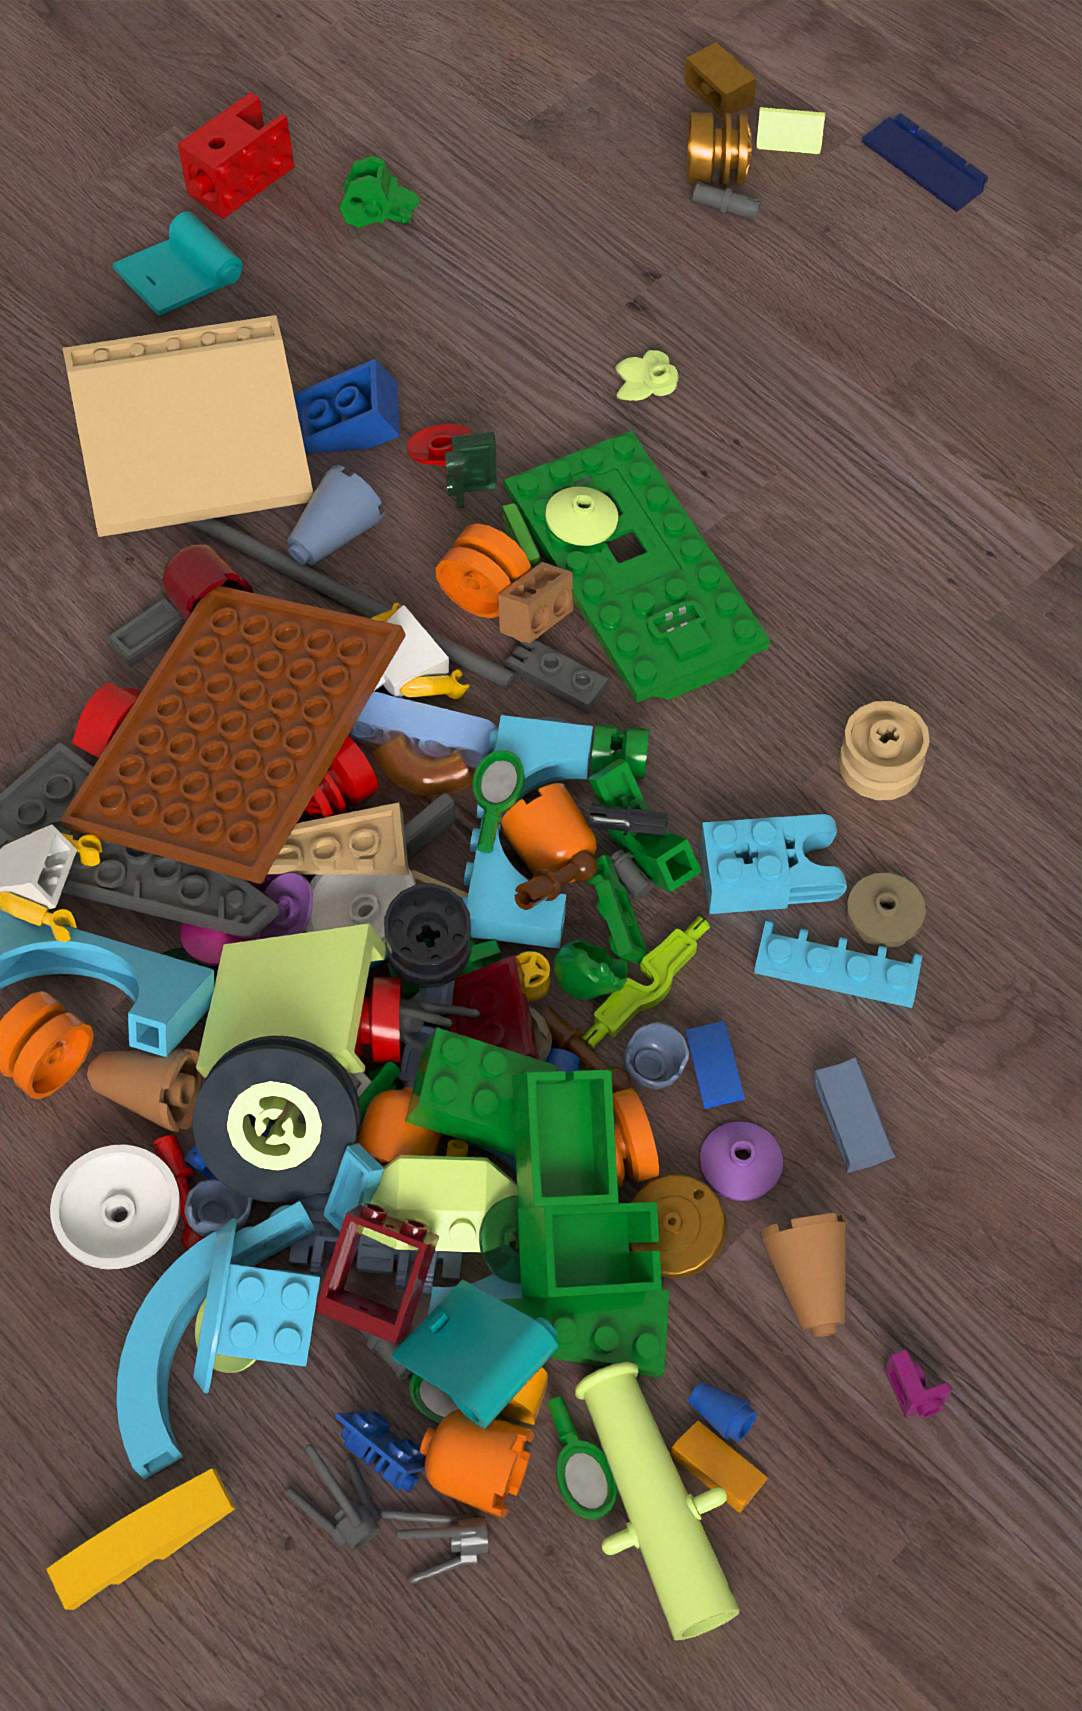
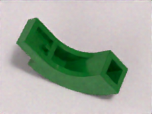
(664, 858)

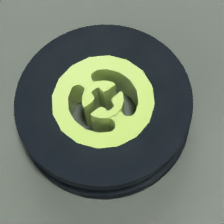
(258, 1081)

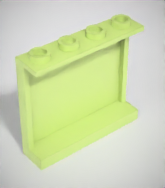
(293, 988)

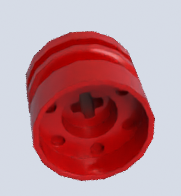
(346, 781)
(380, 1021)

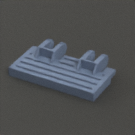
(372, 1254)

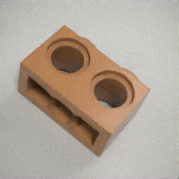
(535, 602)

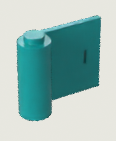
(182, 267)
(477, 1351)

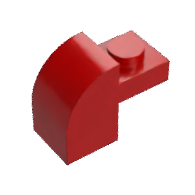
(103, 717)

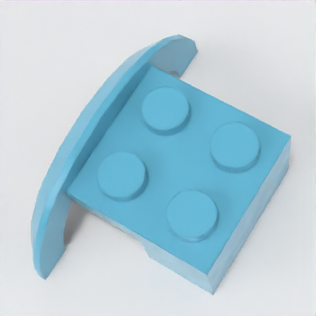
(254, 1312)

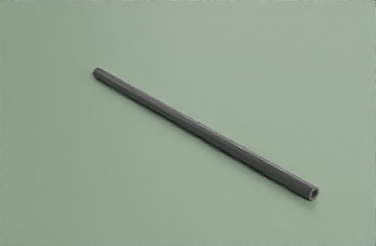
(346, 596)

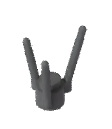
(413, 1015)
(355, 1522)
(464, 1532)

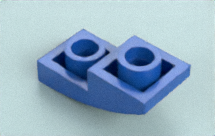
(714, 1064)

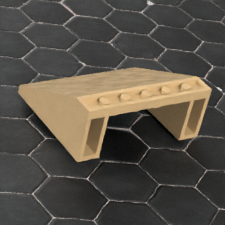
(188, 425)

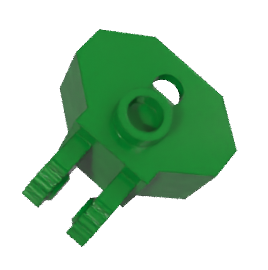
(375, 195)

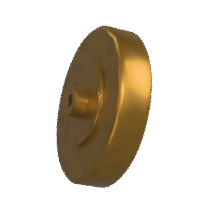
(689, 1224)

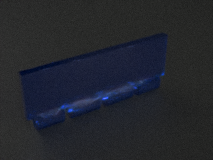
(918, 158)

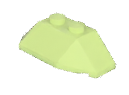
(444, 1195)

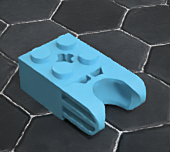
(765, 865)

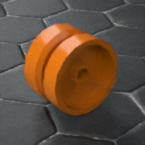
(481, 568)
(42, 1044)
(633, 1139)

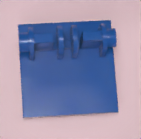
(371, 1431)

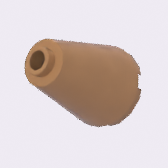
(150, 1084)
(811, 1269)

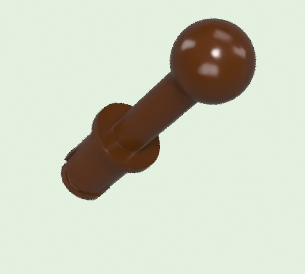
(547, 884)
(569, 1039)

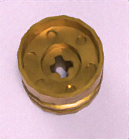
(718, 148)

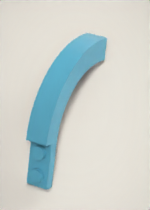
(161, 1323)

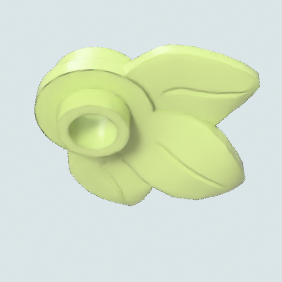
(646, 376)

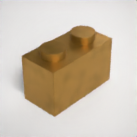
(720, 80)

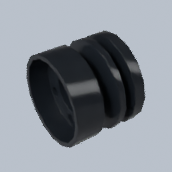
(422, 914)

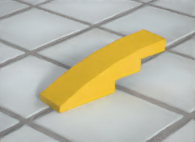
(140, 1538)

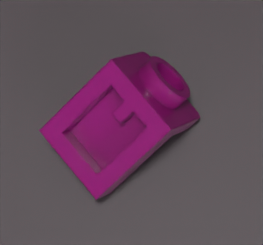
(908, 1386)

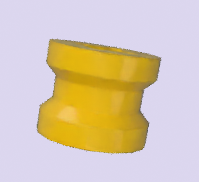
(535, 966)

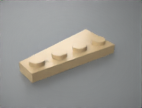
(347, 844)

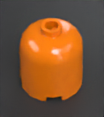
(548, 829)
(387, 1134)
(476, 1462)

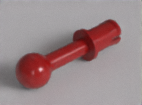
(169, 1151)

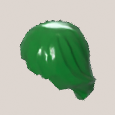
(588, 970)

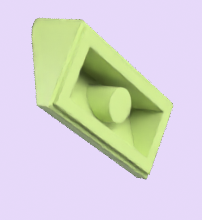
(790, 130)

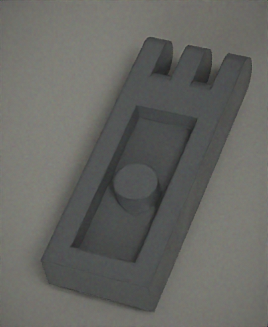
(557, 674)

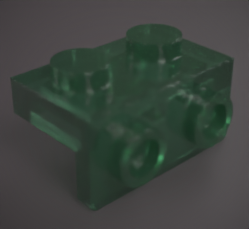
(472, 465)

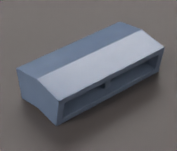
(852, 1115)

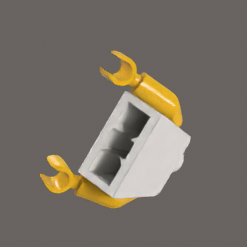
(419, 663)
(35, 874)

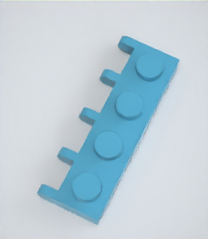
(838, 968)

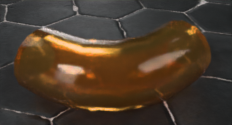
(420, 773)

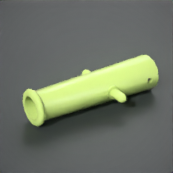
(659, 1508)

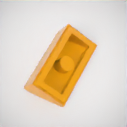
(718, 1465)

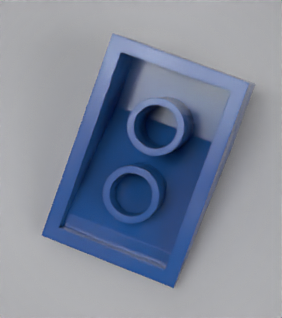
(349, 410)

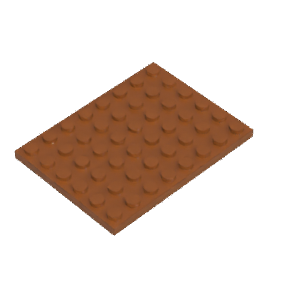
(234, 732)

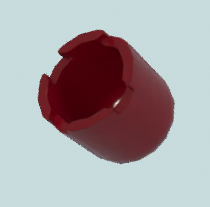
(195, 573)

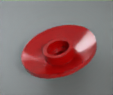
(431, 443)

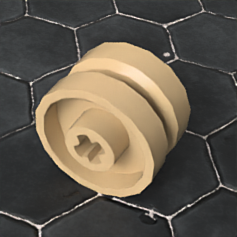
(883, 750)

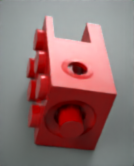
(235, 156)

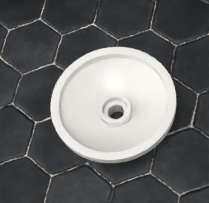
(349, 898)
(110, 1183)

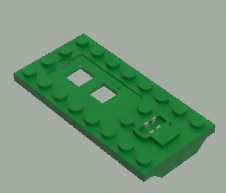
(663, 615)

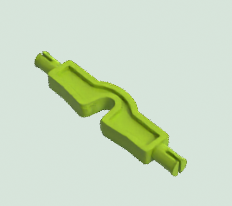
(633, 998)

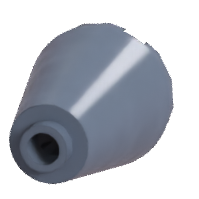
(334, 516)

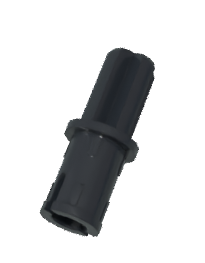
(628, 820)

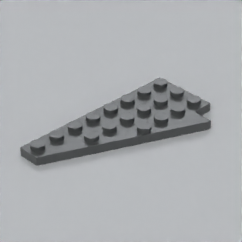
(126, 874)

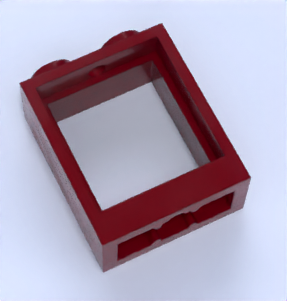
(360, 1311)

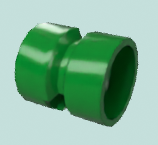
(632, 742)

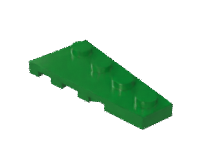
(606, 1327)

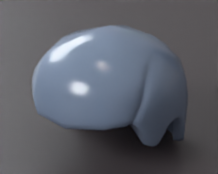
(655, 1055)
(213, 1205)

